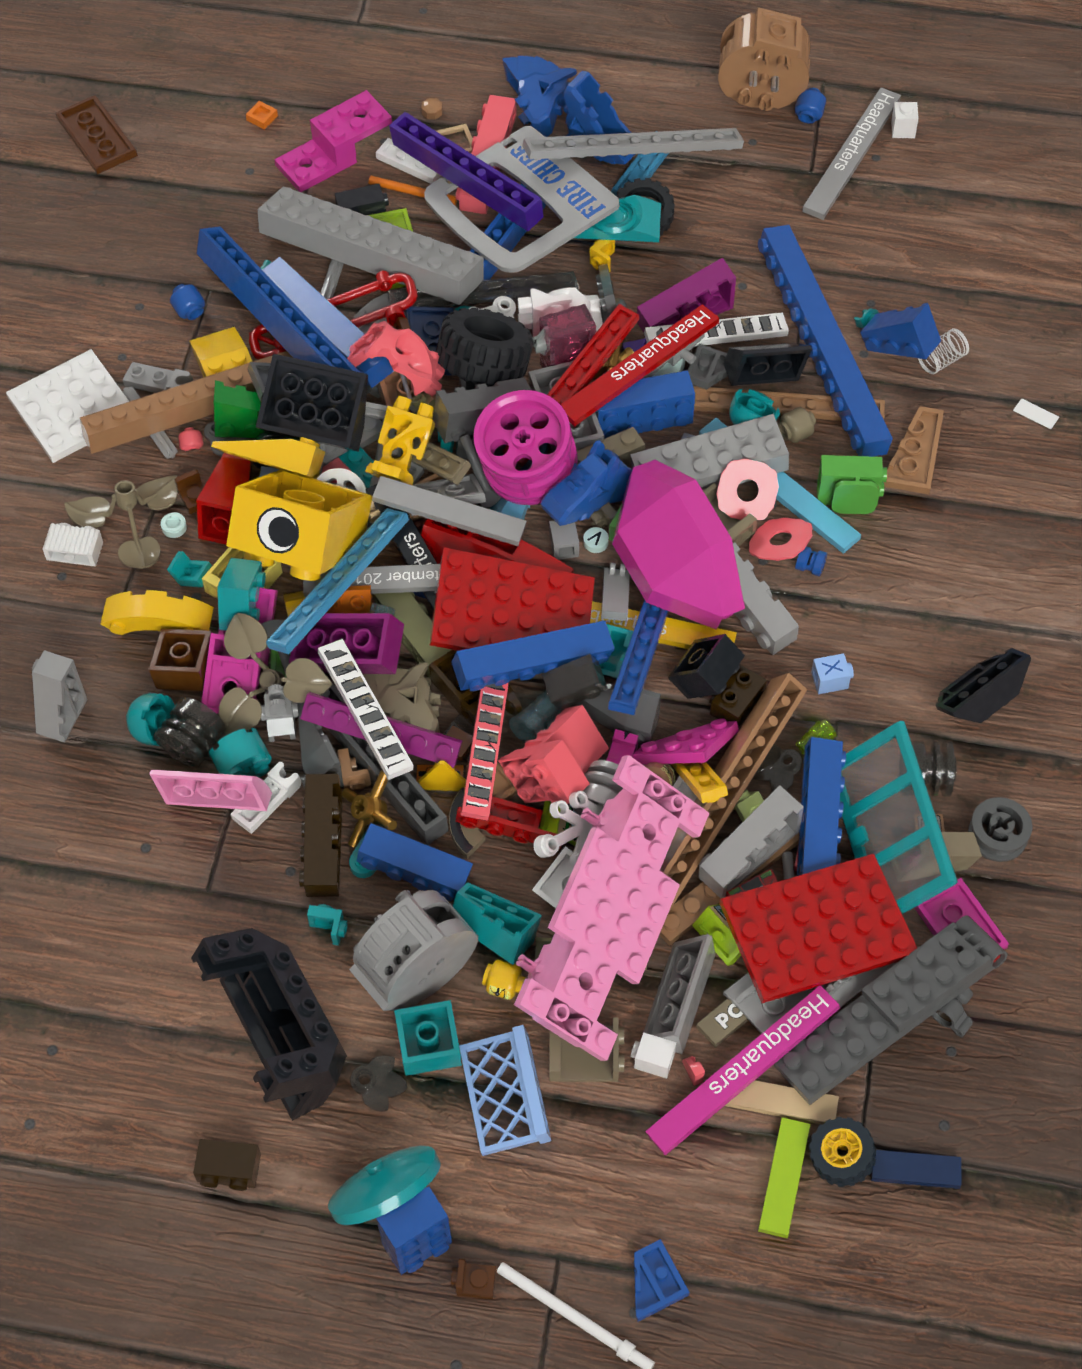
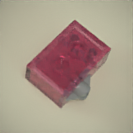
(563, 335)

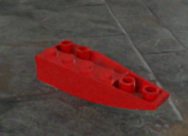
(441, 535)

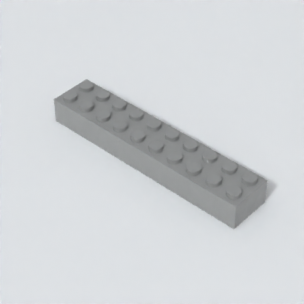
(370, 244)

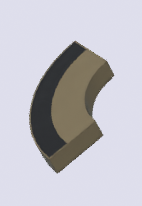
(464, 838)

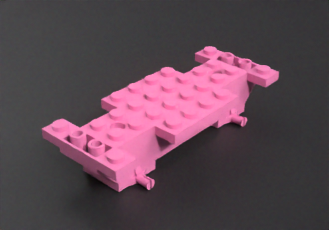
(609, 908)

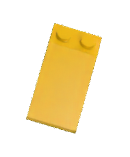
(287, 454)

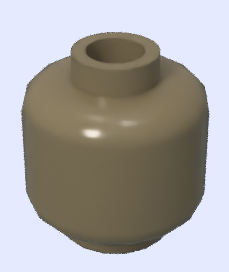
(797, 424)

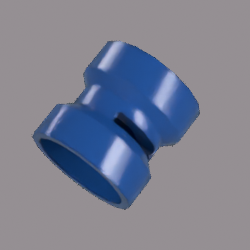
(816, 563)

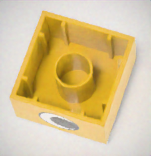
(297, 522)

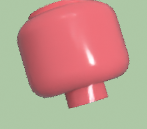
(190, 439)

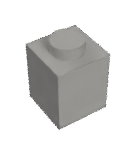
(564, 540)

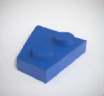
(656, 1280)

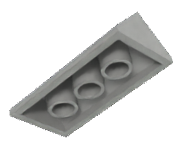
(681, 990)

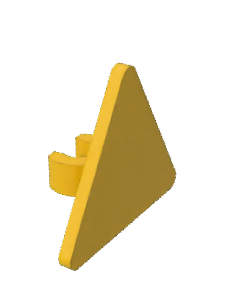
(442, 778)

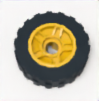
(842, 1135)

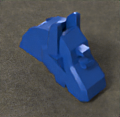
(538, 89)
(592, 113)
(588, 487)

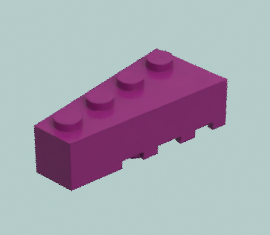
(710, 286)

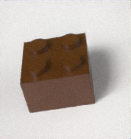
(180, 659)

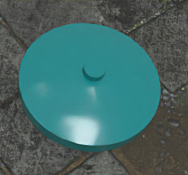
(384, 1185)

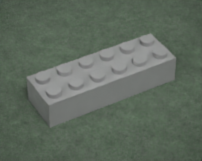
(709, 453)

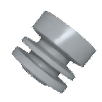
(601, 784)

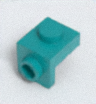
(188, 571)
(328, 918)

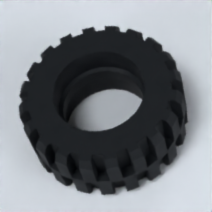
(484, 346)

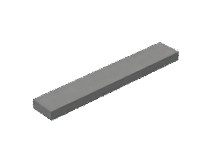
(449, 510)

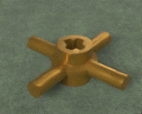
(369, 809)

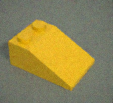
(220, 351)

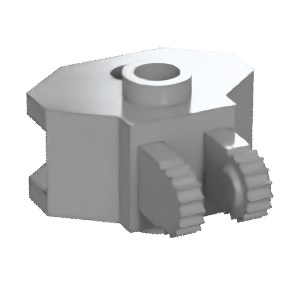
(279, 713)

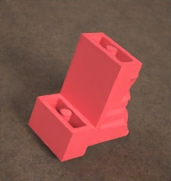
(557, 758)

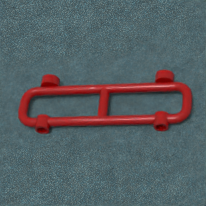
(391, 313)

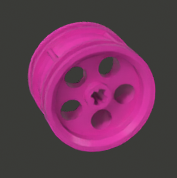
(510, 422)

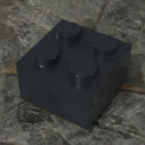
(706, 666)

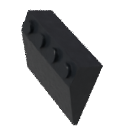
(314, 402)

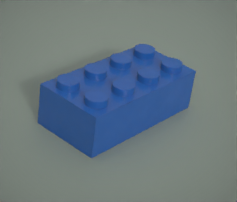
(650, 405)

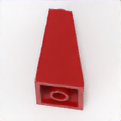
(217, 497)

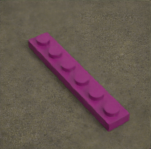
(414, 739)

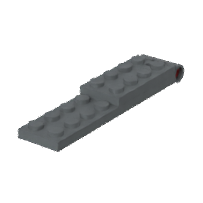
(891, 1007)

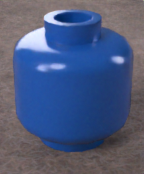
(810, 105)
(187, 301)

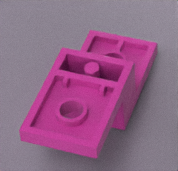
(333, 141)
(223, 667)

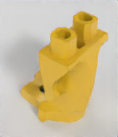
(408, 427)

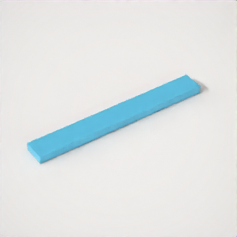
(808, 507)

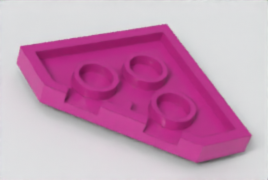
(688, 745)

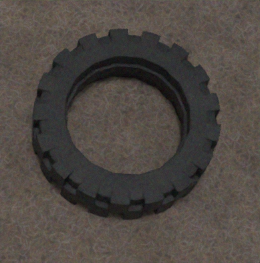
(656, 191)

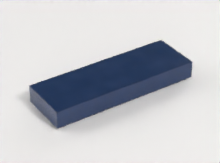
(917, 1169)

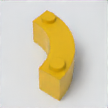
(154, 612)

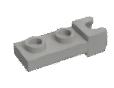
(154, 378)

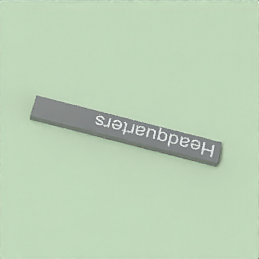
(851, 154)

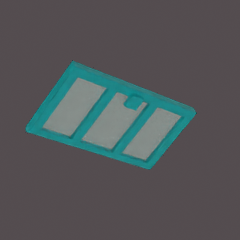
(894, 818)

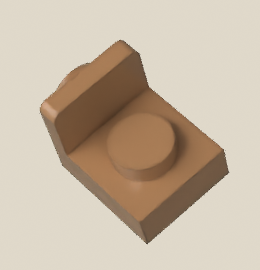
(352, 777)

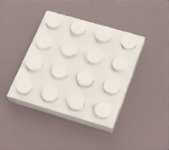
(58, 399)

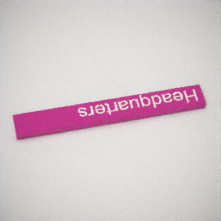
(742, 1070)

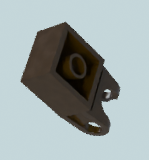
(464, 701)

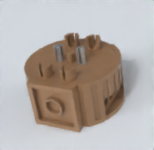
(764, 59)

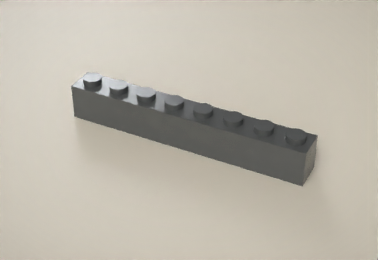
(402, 791)

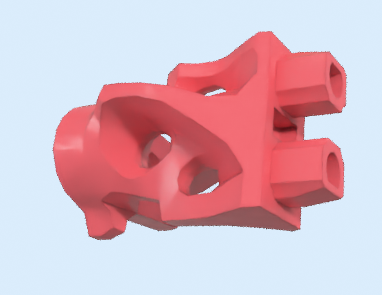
(414, 360)

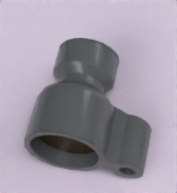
(953, 1014)

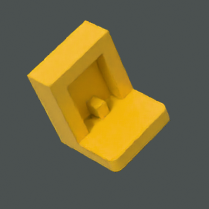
(601, 253)

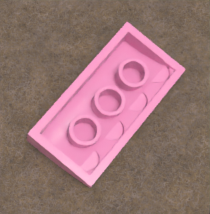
(212, 790)

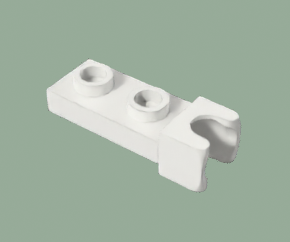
(280, 788)

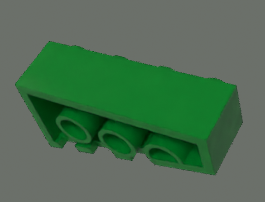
(236, 412)

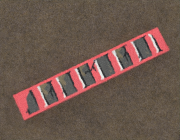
(484, 752)

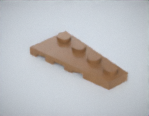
(916, 455)

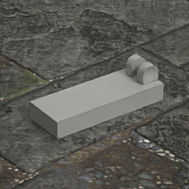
(615, 593)

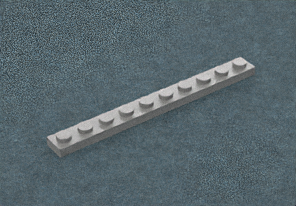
(632, 143)

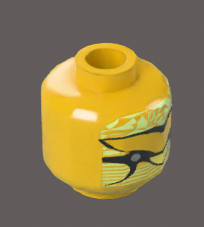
(503, 979)

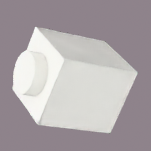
(904, 119)
(653, 1055)

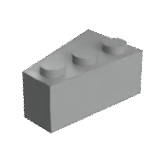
(57, 695)

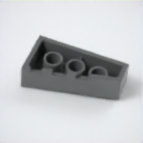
(458, 411)

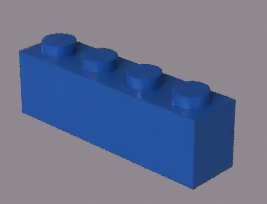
(413, 862)

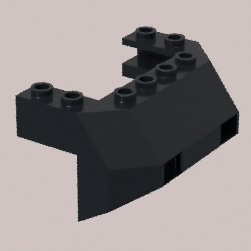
(278, 1015)

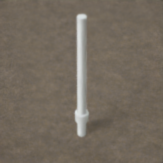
(624, 1349)

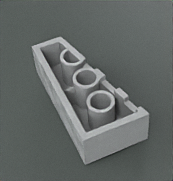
(762, 615)
(752, 842)

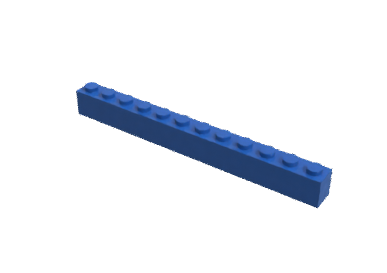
(267, 300)
(829, 349)

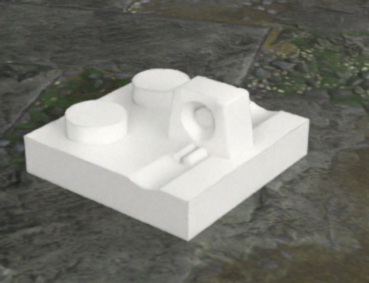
(555, 878)

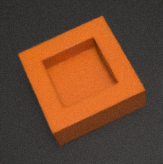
(261, 115)

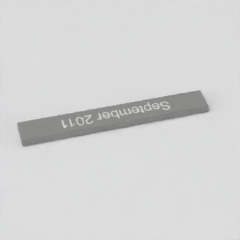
(391, 579)

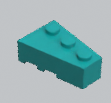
(497, 921)

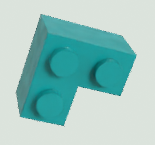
(239, 590)

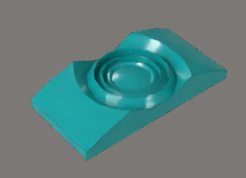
(634, 221)

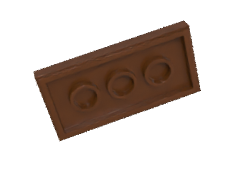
(96, 134)

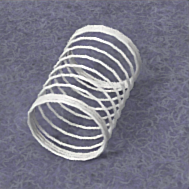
(953, 348)

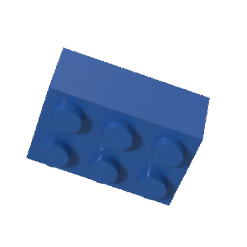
(415, 1231)

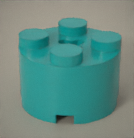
(241, 754)

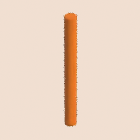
(404, 188)

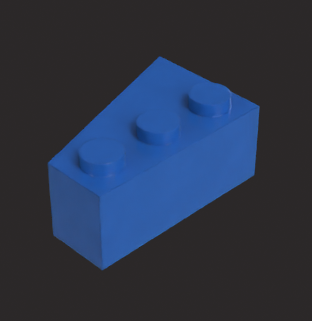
(903, 332)

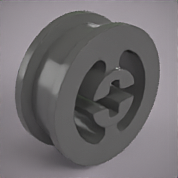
(995, 814)

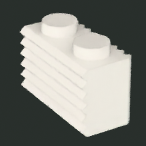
(73, 544)

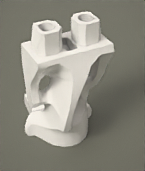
(541, 304)

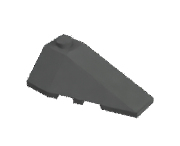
(640, 724)
(316, 750)

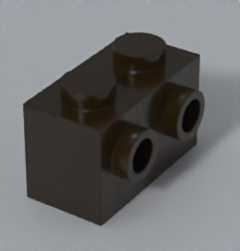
(739, 696)
(227, 1164)

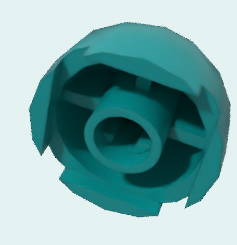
(751, 406)
(147, 715)

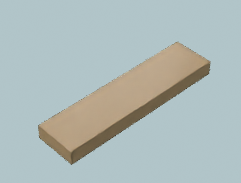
(785, 1103)

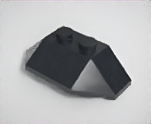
(985, 687)

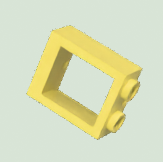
(214, 575)

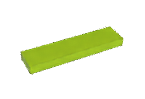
(784, 1178)

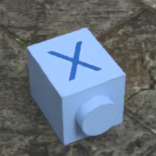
(831, 673)

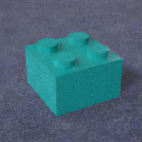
(428, 1037)

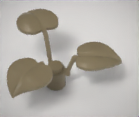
(156, 494)
(245, 638)

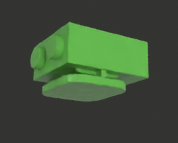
(851, 483)

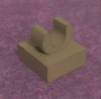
(603, 516)

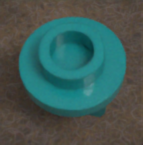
(867, 316)

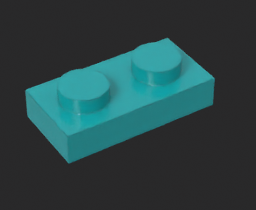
(357, 464)

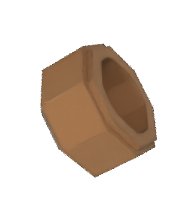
(432, 108)

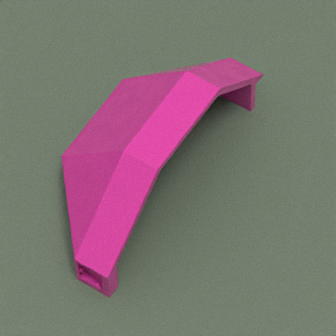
(677, 546)

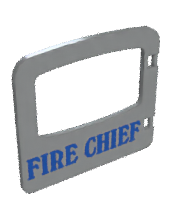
(560, 184)

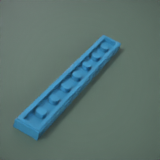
(337, 581)

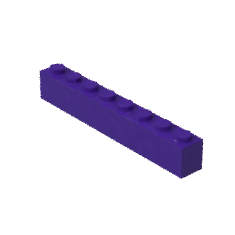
(466, 171)

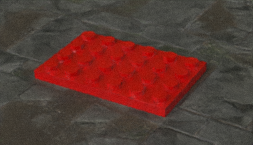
(502, 600)
(817, 928)

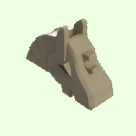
(407, 696)

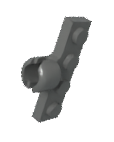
(606, 292)

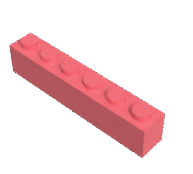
(494, 127)

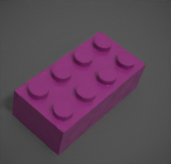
(370, 638)

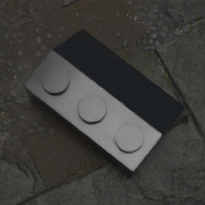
(766, 363)

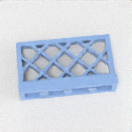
(529, 1085)

